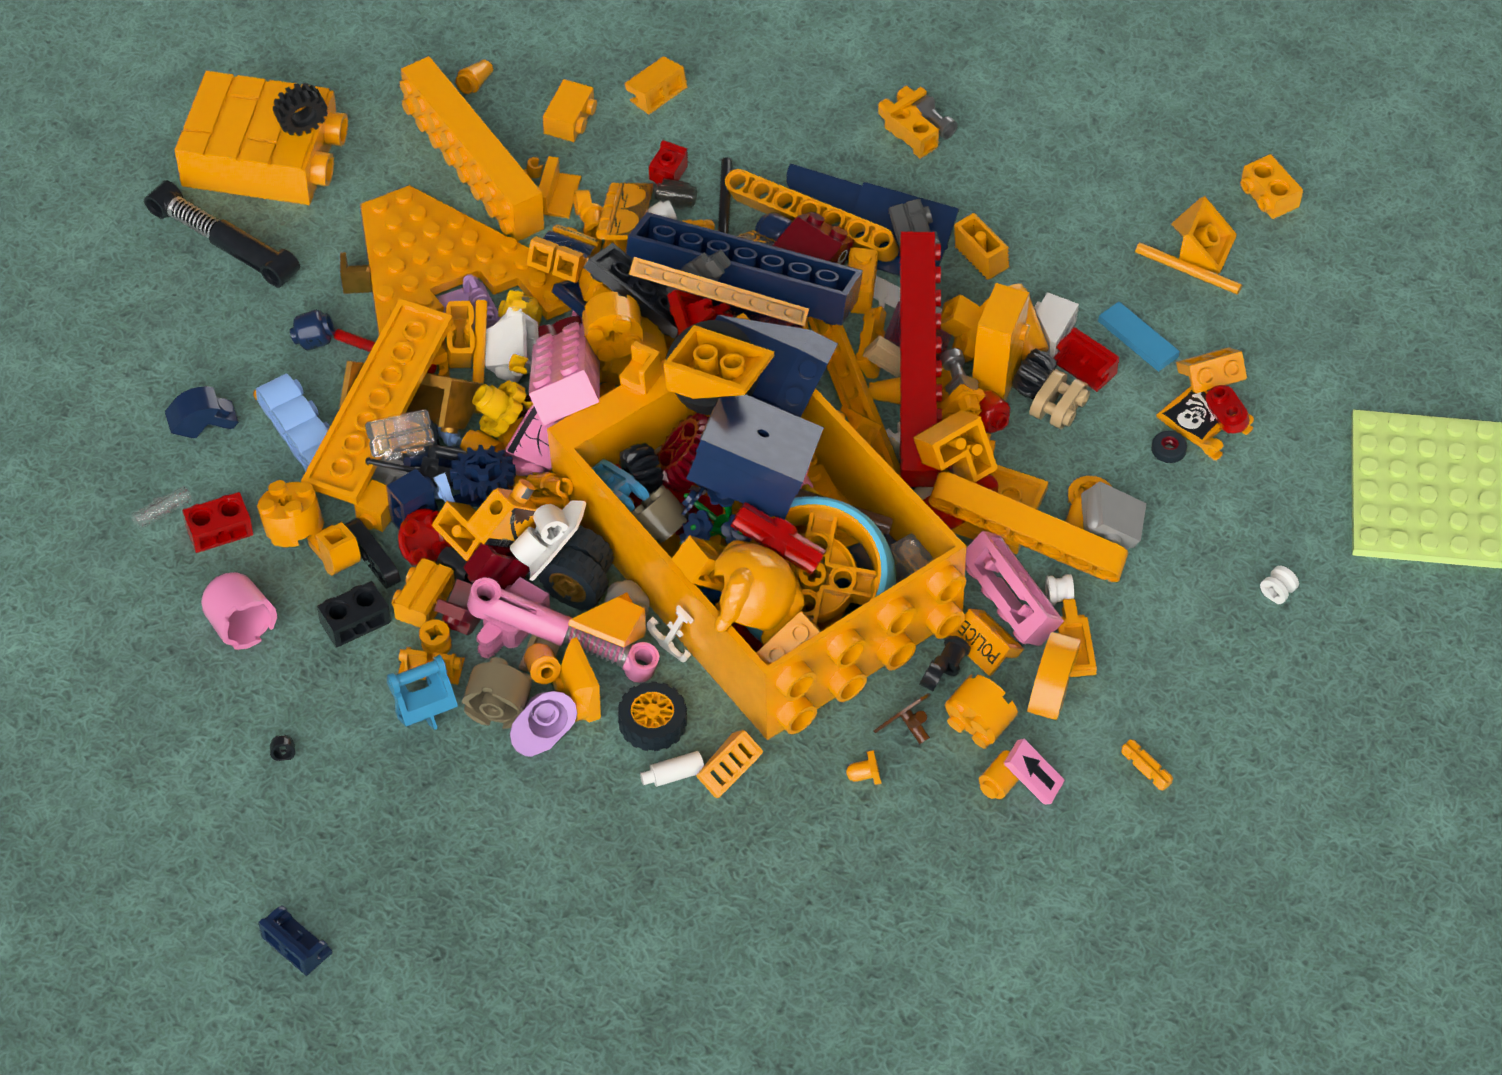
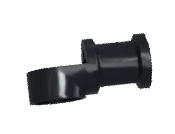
(946, 663)

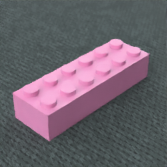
(563, 374)

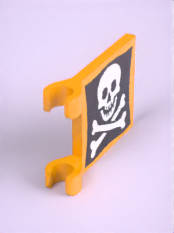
(1194, 421)

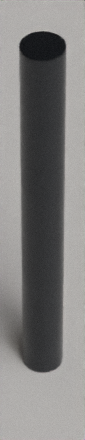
(725, 195)

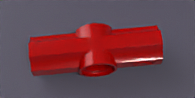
(778, 536)

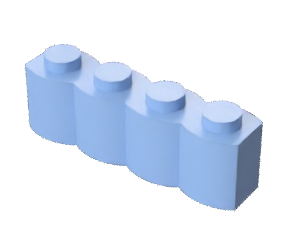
(293, 416)

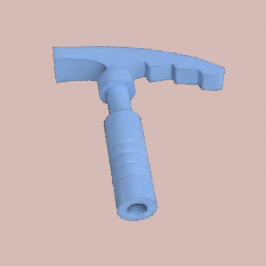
(443, 490)

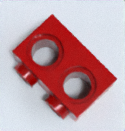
(217, 522)

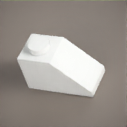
(1056, 319)

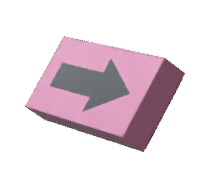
(1034, 771)

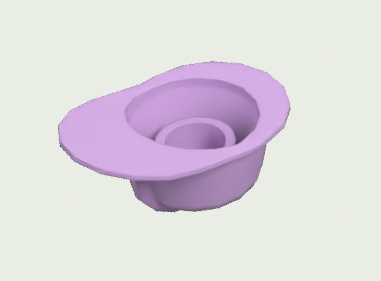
(542, 722)

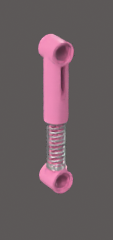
(554, 628)

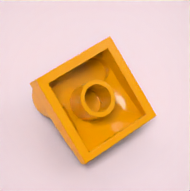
(579, 682)

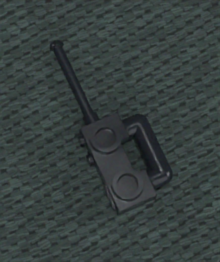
(429, 464)

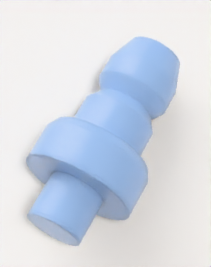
(449, 438)

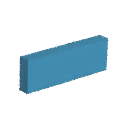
(1138, 336)

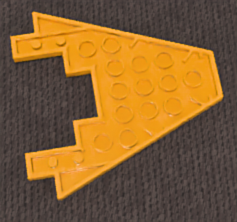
(428, 247)

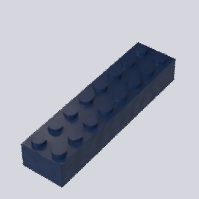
(792, 277)

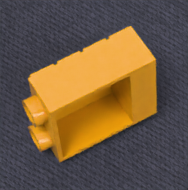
(240, 148)

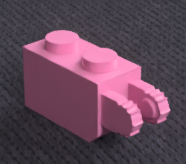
(498, 634)

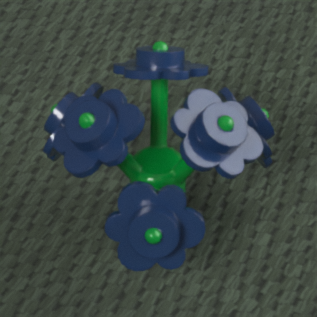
(698, 522)

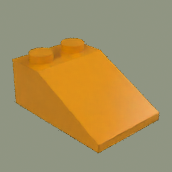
(714, 365)

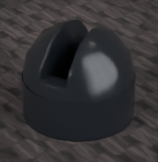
(282, 741)

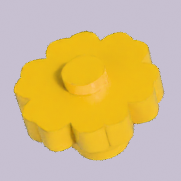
(499, 405)

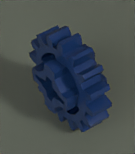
(482, 472)

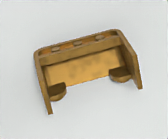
(442, 396)

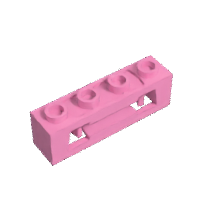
(1030, 623)

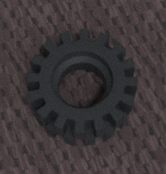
(295, 99)

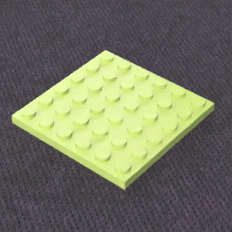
(1427, 488)

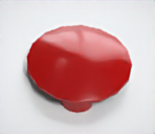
(419, 538)

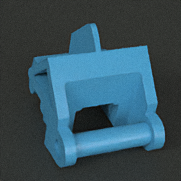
(426, 702)

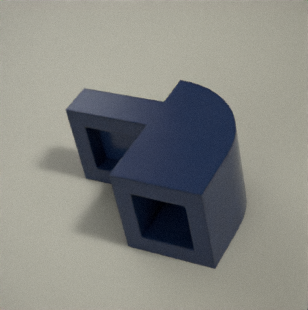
(196, 409)

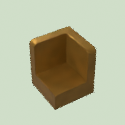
(354, 278)

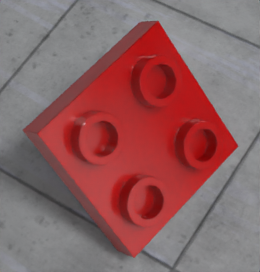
(692, 309)

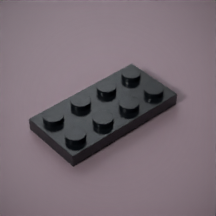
(612, 269)

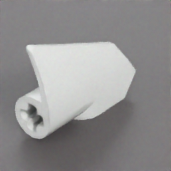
(553, 530)

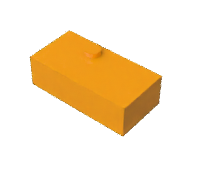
(1001, 339)

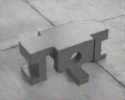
(707, 267)

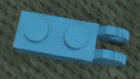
(620, 482)

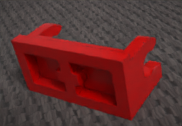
(1086, 359)

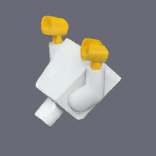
(511, 341)

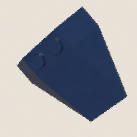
(797, 362)

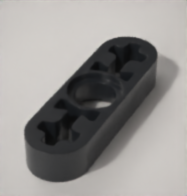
(373, 553)

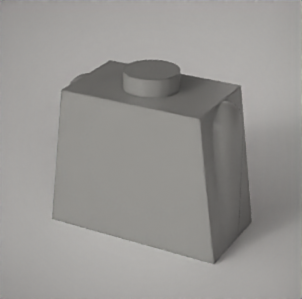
(1113, 515)

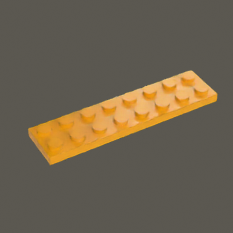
(379, 392)

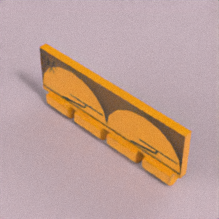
(623, 209)

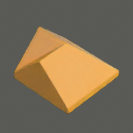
(1204, 235)
(613, 621)

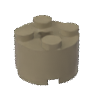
(661, 514)
(496, 693)

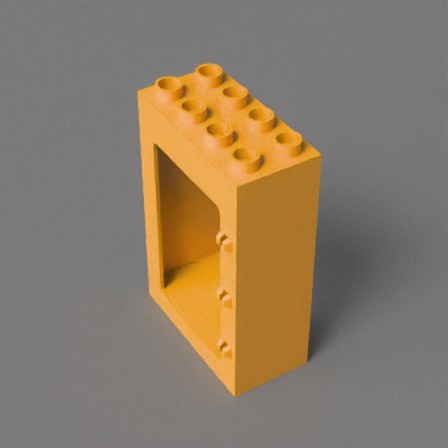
(829, 663)

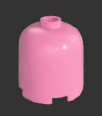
(237, 610)

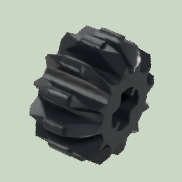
(1033, 373)
(643, 464)

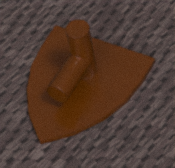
(912, 720)

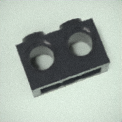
(355, 618)

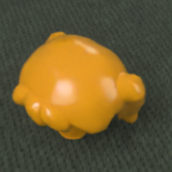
(757, 589)

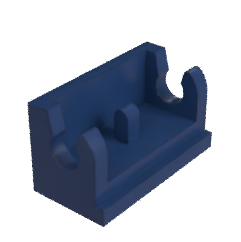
(293, 940)

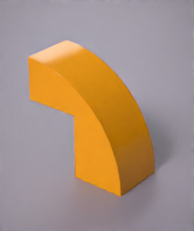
(1053, 675)

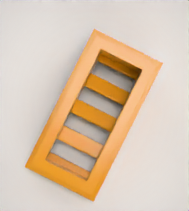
(743, 749)

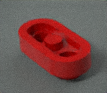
(1223, 405)

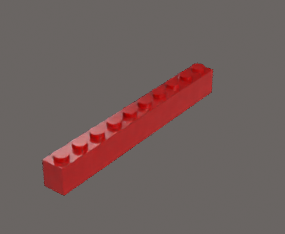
(919, 350)

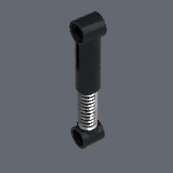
(274, 265)

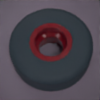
(1165, 454)

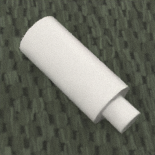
(673, 769)

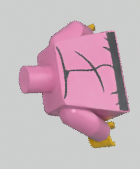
(530, 444)

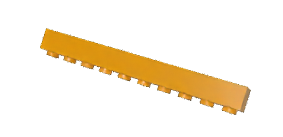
(718, 291)

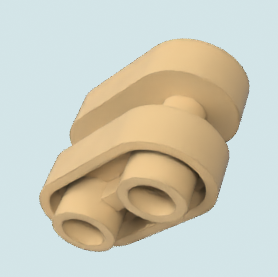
(1064, 412)

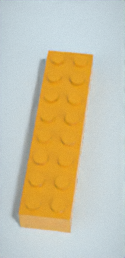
(472, 149)

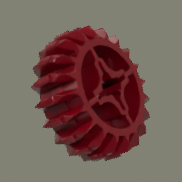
(680, 451)

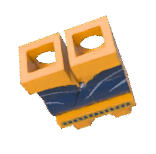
(562, 250)

